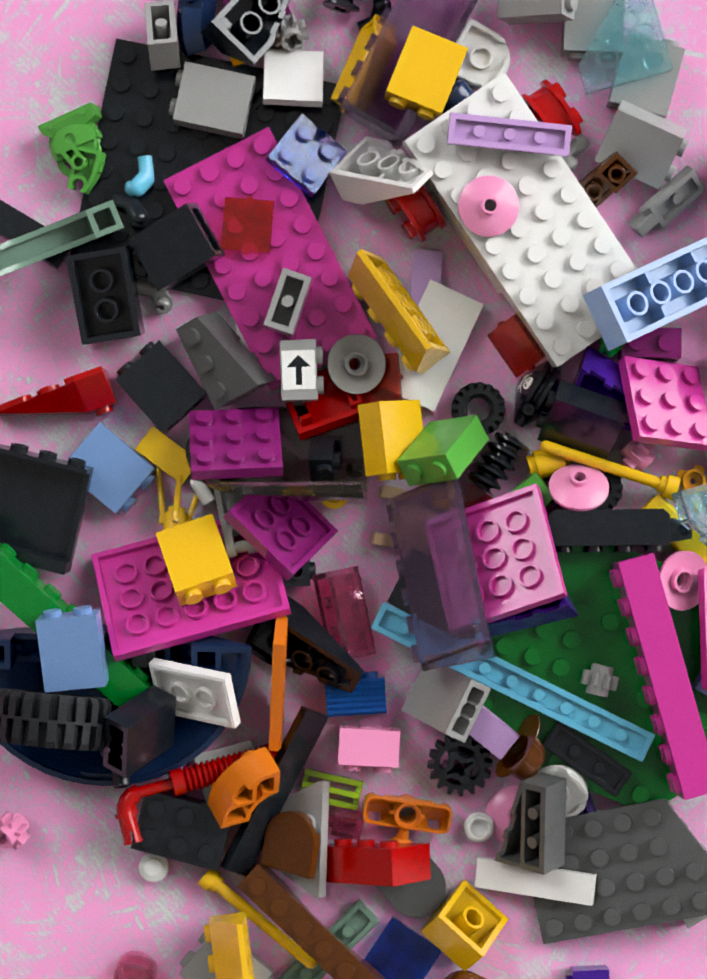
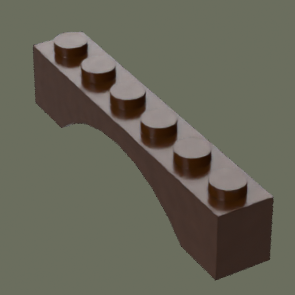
(295, 919)

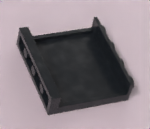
(42, 505)

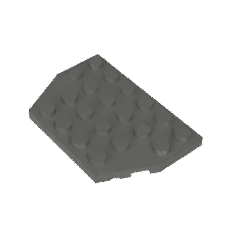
(644, 866)

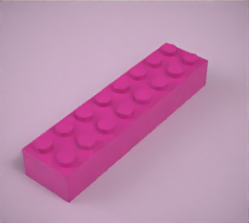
(664, 673)

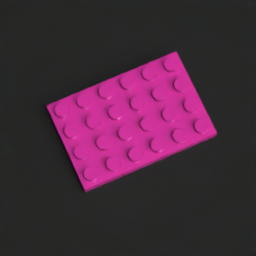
(146, 613)

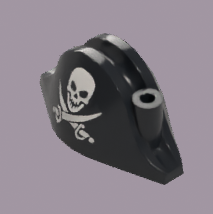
(533, 391)

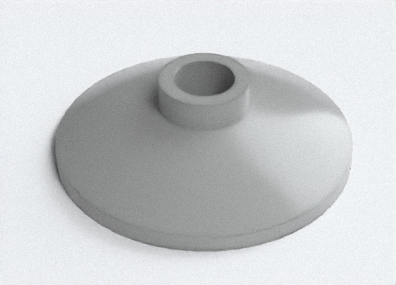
(370, 364)

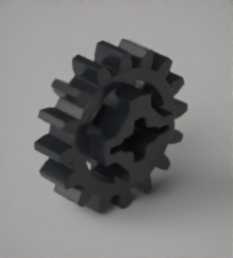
(450, 770)

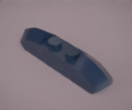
(191, 20)

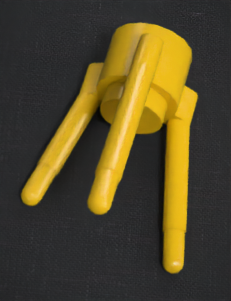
(175, 513)

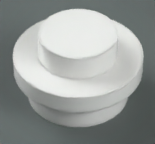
(478, 826)
(153, 867)

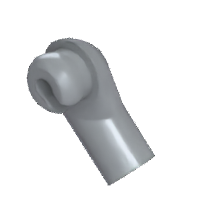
(577, 145)
(162, 300)

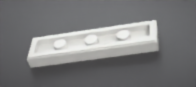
(555, 885)

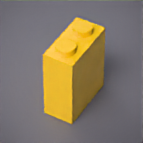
(425, 74)
(386, 434)
(196, 560)

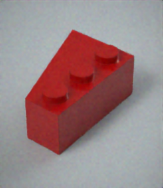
(377, 863)

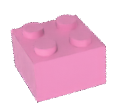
(369, 747)

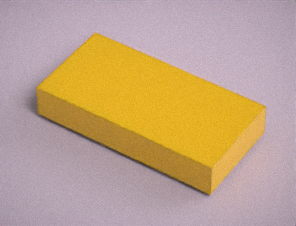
(164, 454)

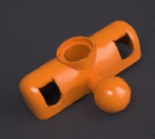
(423, 810)

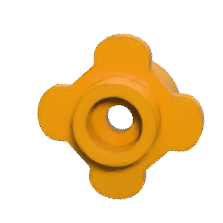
(696, 473)

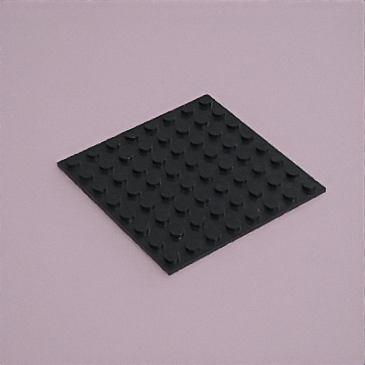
(139, 124)

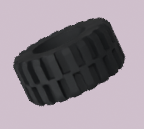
(53, 719)

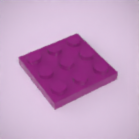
(235, 443)
(281, 530)

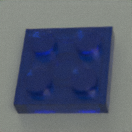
(306, 155)
(402, 952)

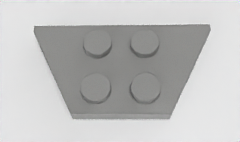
(315, 804)

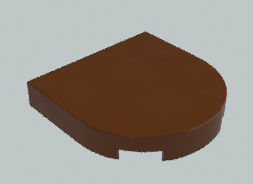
(291, 844)

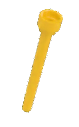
(665, 485)
(213, 882)

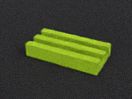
(345, 780)

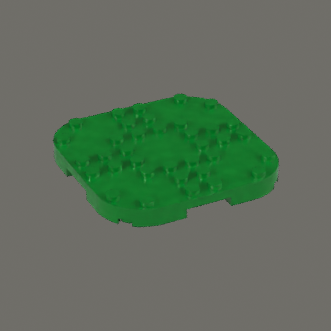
(598, 636)

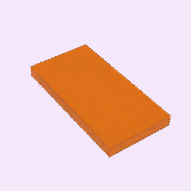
(278, 683)

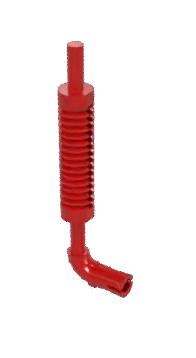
(179, 782)

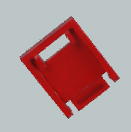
(329, 412)

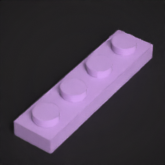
(509, 134)

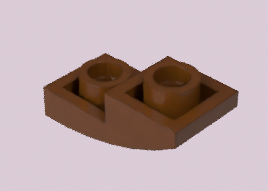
(607, 178)

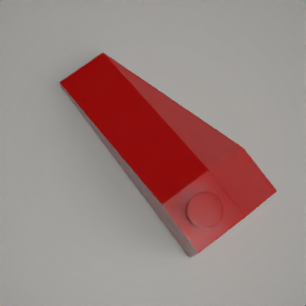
(81, 394)

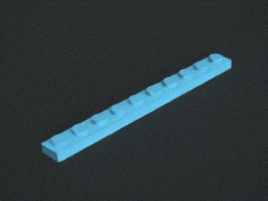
(533, 692)

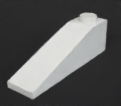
(377, 173)

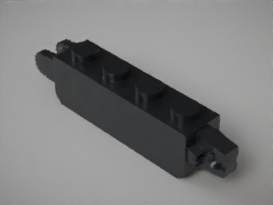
(615, 528)

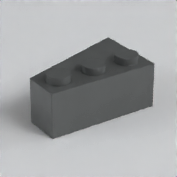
(221, 360)
(537, 825)

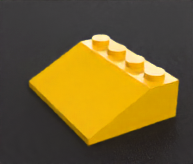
(396, 311)
(229, 946)

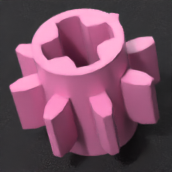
(638, 455)
(13, 830)

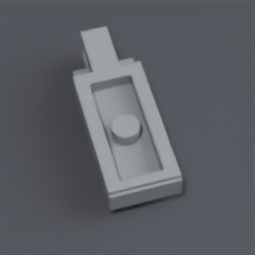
(668, 202)

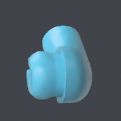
(143, 180)

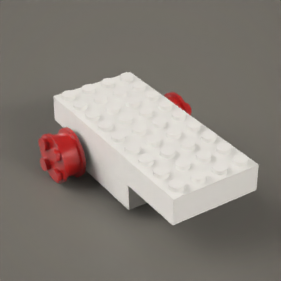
(559, 237)

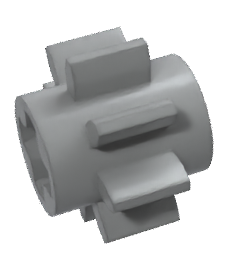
(291, 33)
(599, 680)

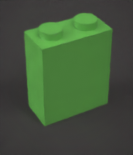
(443, 450)

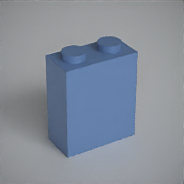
(116, 471)
(72, 649)

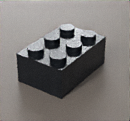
(105, 294)
(181, 830)

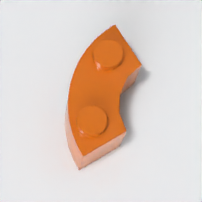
(243, 787)

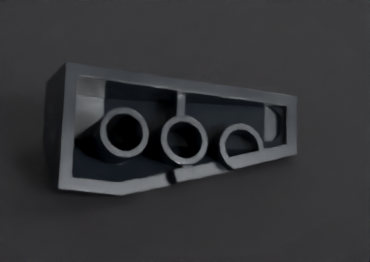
(246, 28)
(308, 649)

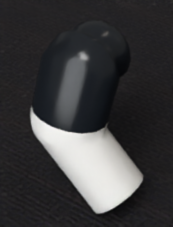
(202, 491)

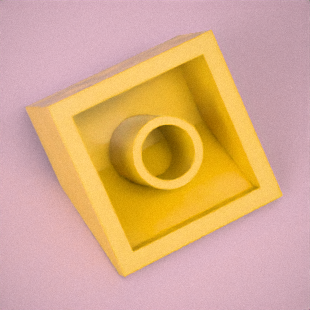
(464, 925)

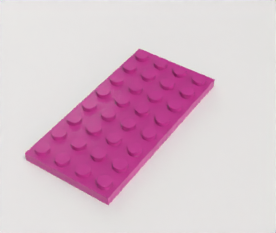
(296, 244)

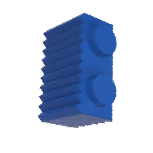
(366, 699)

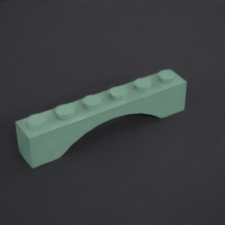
(59, 237)

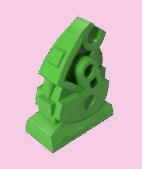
(77, 141)

